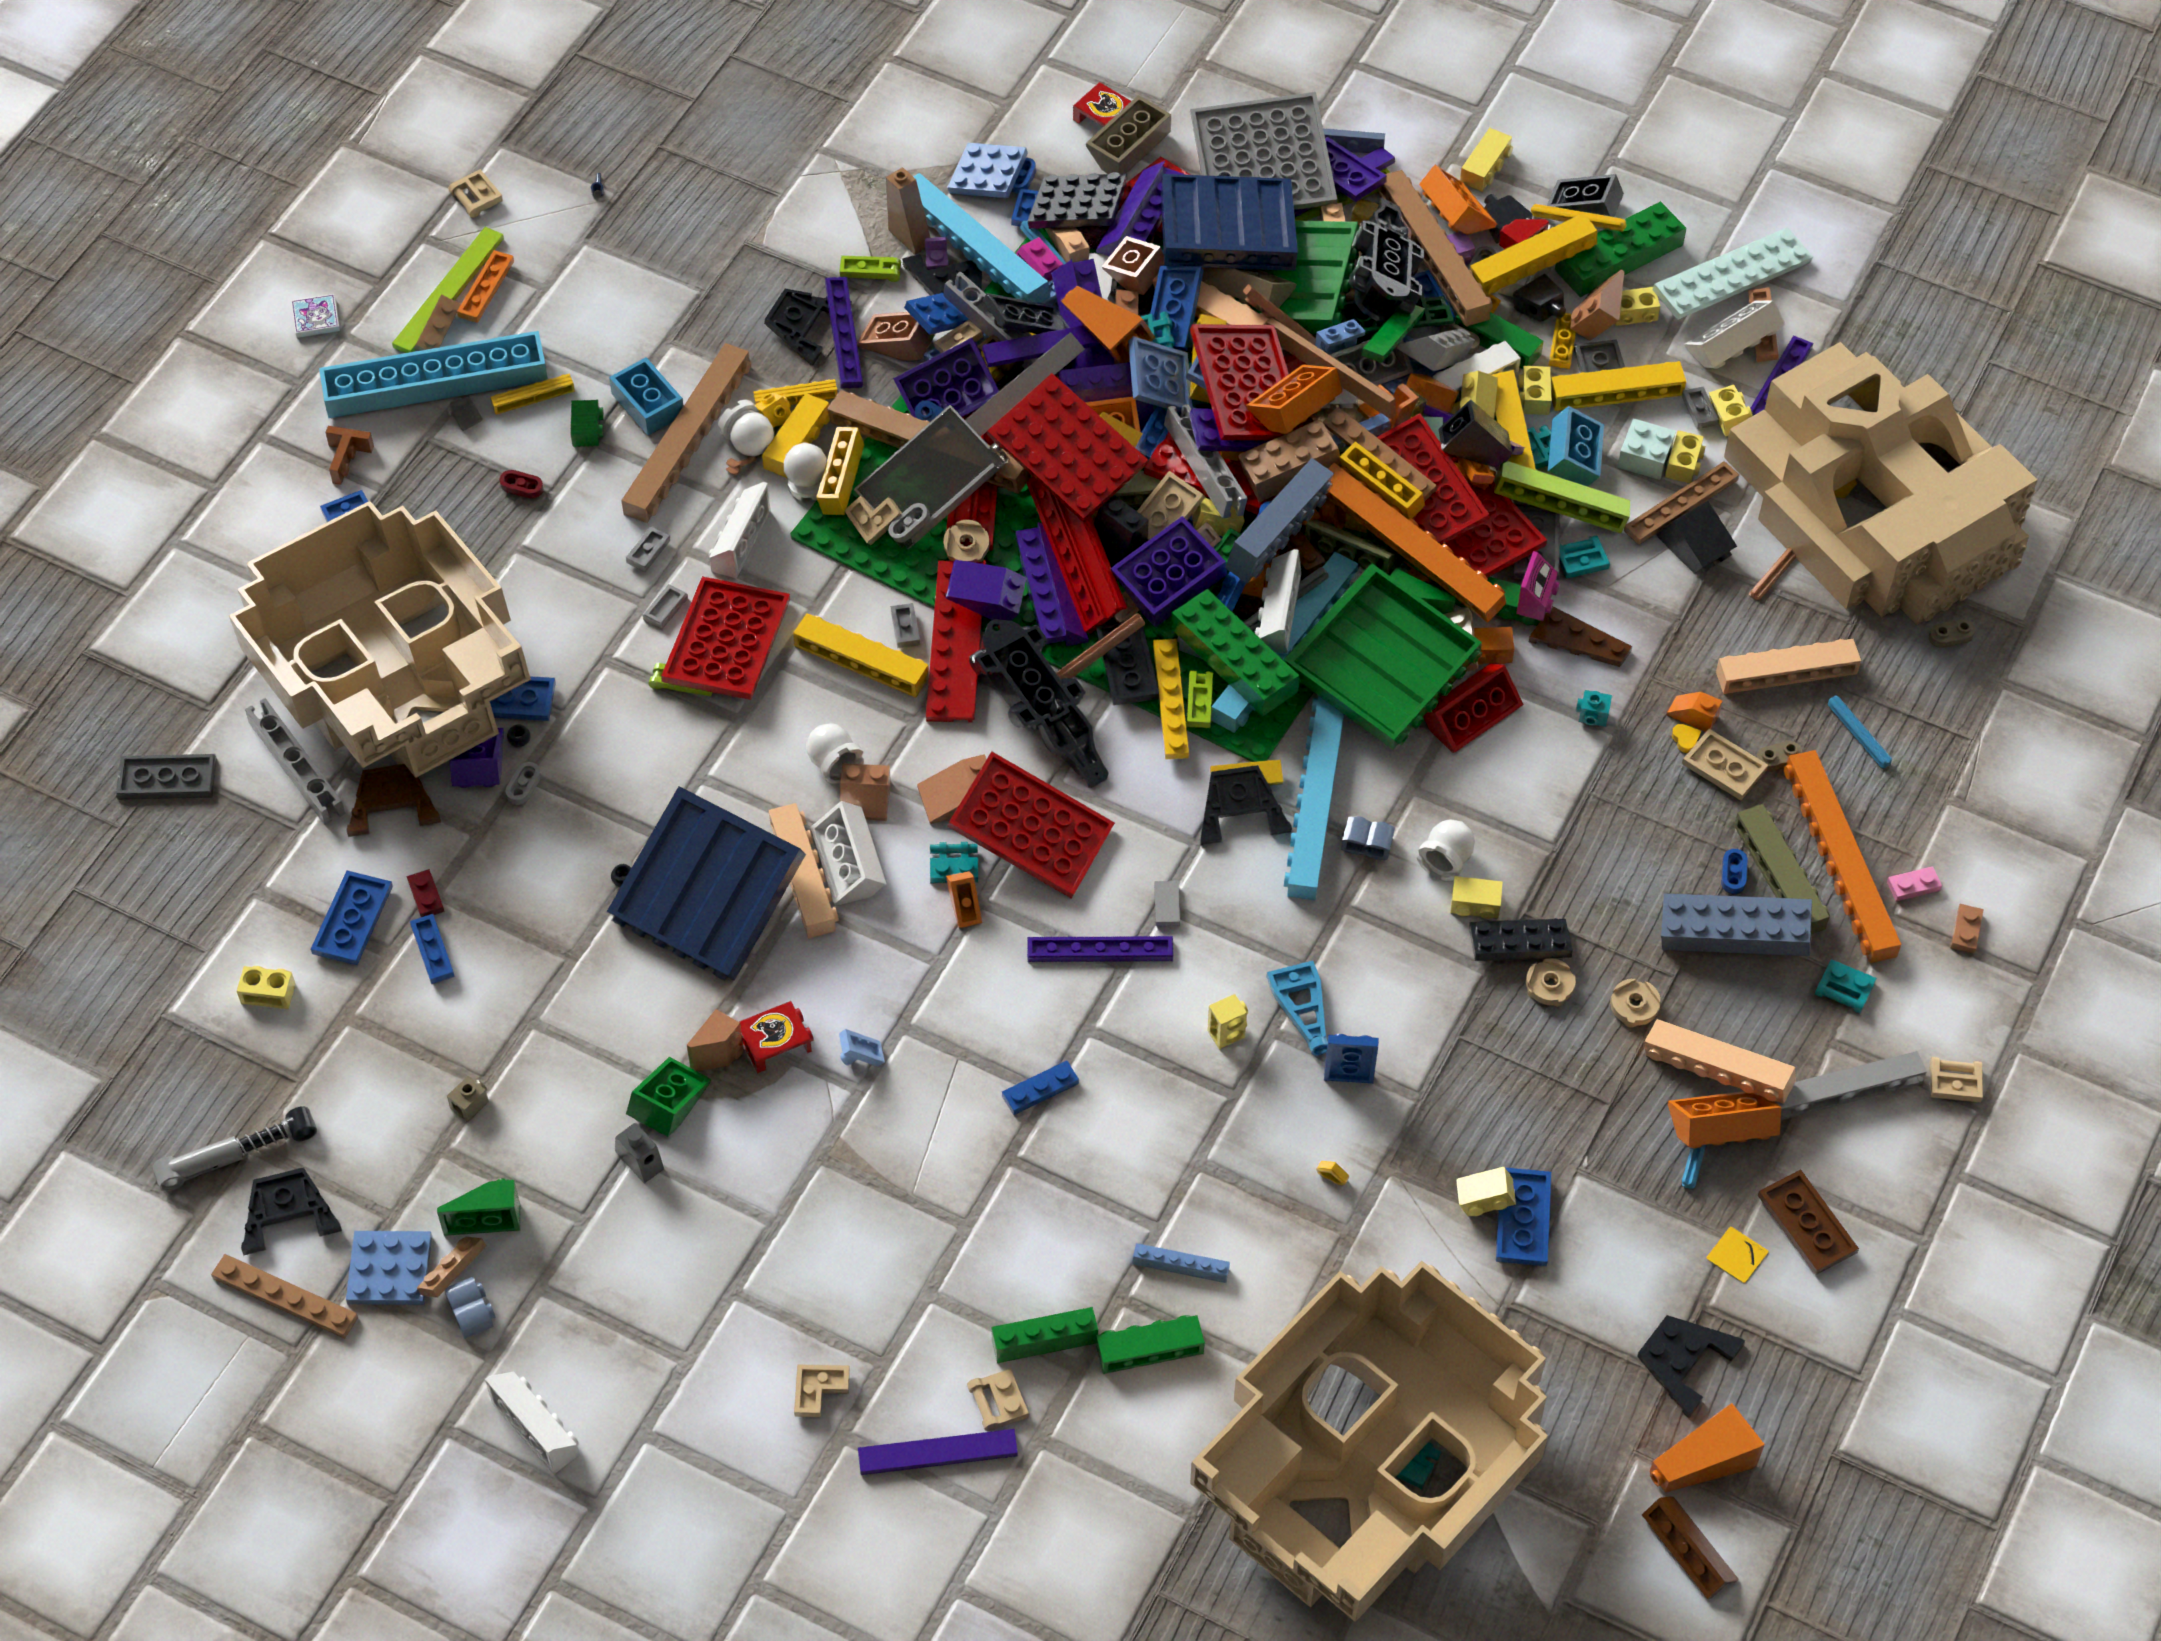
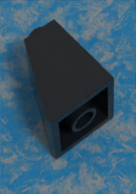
(1475, 436)
(1120, 529)
(1698, 538)

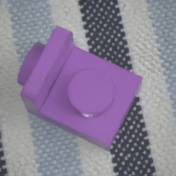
(936, 252)

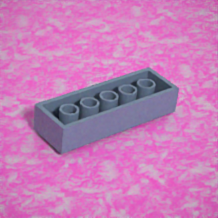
(1280, 521)
(1736, 924)

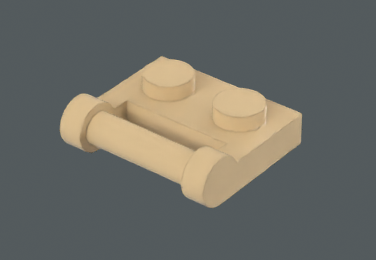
(480, 188)
(1956, 1085)
(1005, 1395)

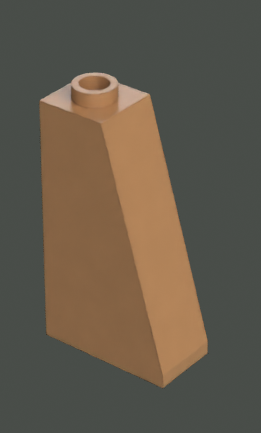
(906, 211)

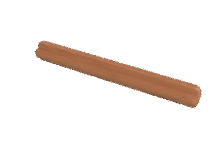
(1773, 574)
(1101, 647)

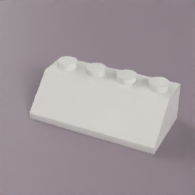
(1735, 334)
(740, 531)
(1279, 601)
(847, 854)
(532, 1420)

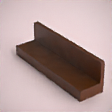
(1689, 1546)

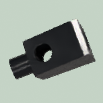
(1504, 212)
(1540, 299)

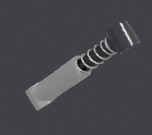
(173, 1171)

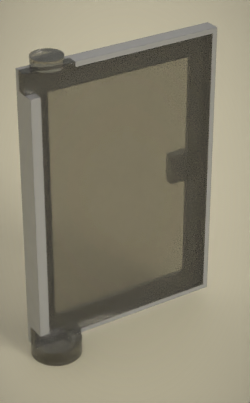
(934, 469)

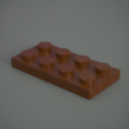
(1808, 1222)

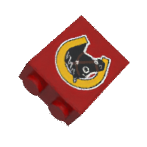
(1099, 105)
(774, 1033)

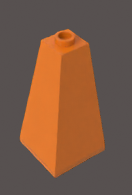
(1107, 322)
(1711, 1451)

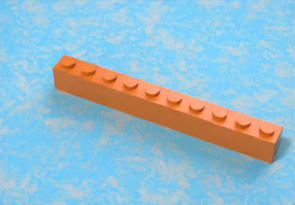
(1414, 544)
(1842, 857)

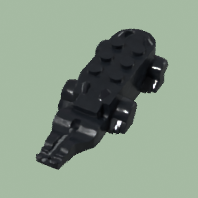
(1386, 265)
(1038, 695)

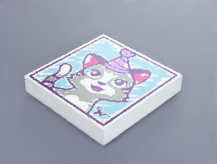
(315, 315)

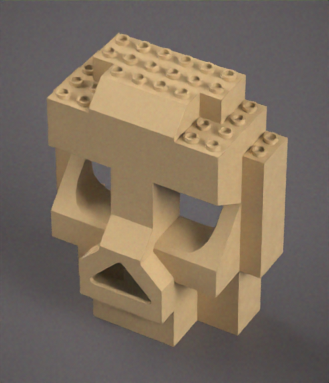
(1939, 527)
(349, 594)
(1439, 1374)

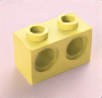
(1638, 306)
(1535, 390)
(1729, 407)
(1684, 457)
(265, 991)
(1227, 1021)

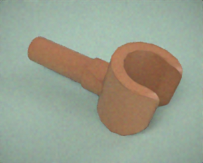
(735, 467)

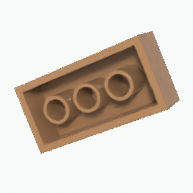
(1277, 462)

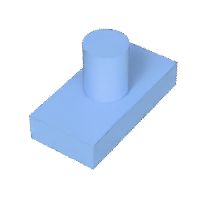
(860, 1048)

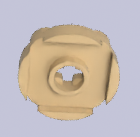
(958, 533)
(1545, 993)
(1631, 1014)

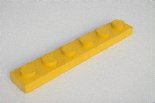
(1171, 699)

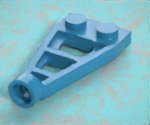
(1295, 979)

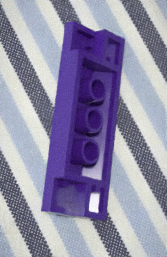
(1140, 212)
(1066, 279)
(1047, 589)

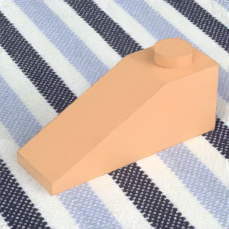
(1069, 243)

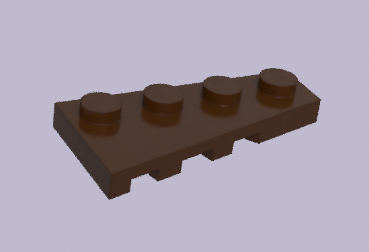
(1572, 634)

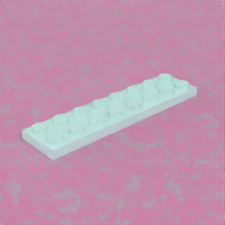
(1732, 273)

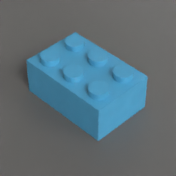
(646, 395)
(1576, 447)

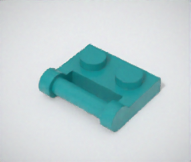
(1583, 561)
(1848, 981)

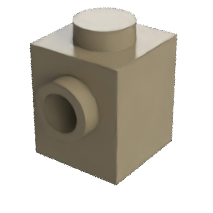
(468, 1098)

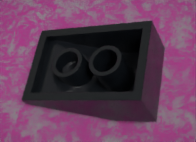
(1588, 194)

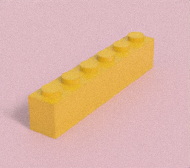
(1535, 254)
(1617, 385)
(1511, 417)
(861, 655)

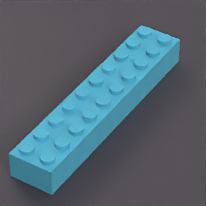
(433, 374)

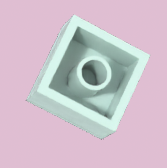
(1646, 449)

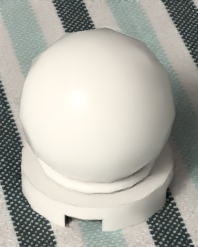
(746, 428)
(804, 469)
(829, 748)
(1447, 849)

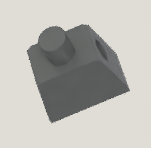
(633, 1147)

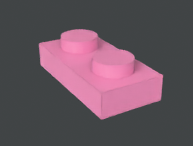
(1914, 884)

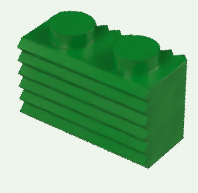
(586, 423)

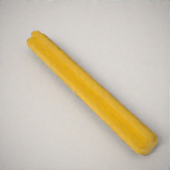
(1564, 215)

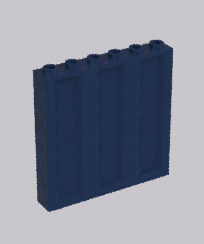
(1228, 222)
(706, 884)

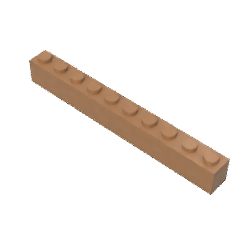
(1439, 254)
(898, 428)
(686, 433)

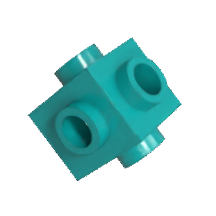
(1594, 708)

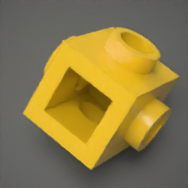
(774, 408)

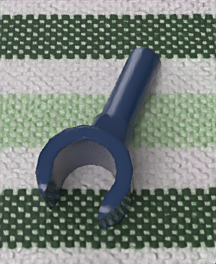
(597, 185)

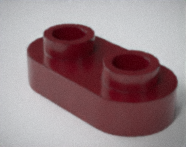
(524, 484)

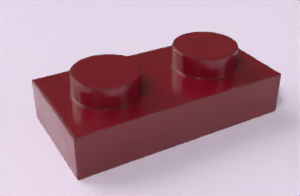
(425, 893)

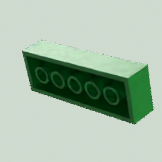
(1645, 239)
(1235, 652)

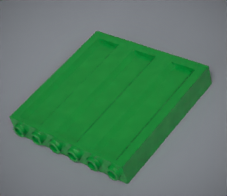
(1321, 273)
(1383, 656)

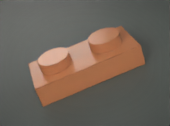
(1967, 928)

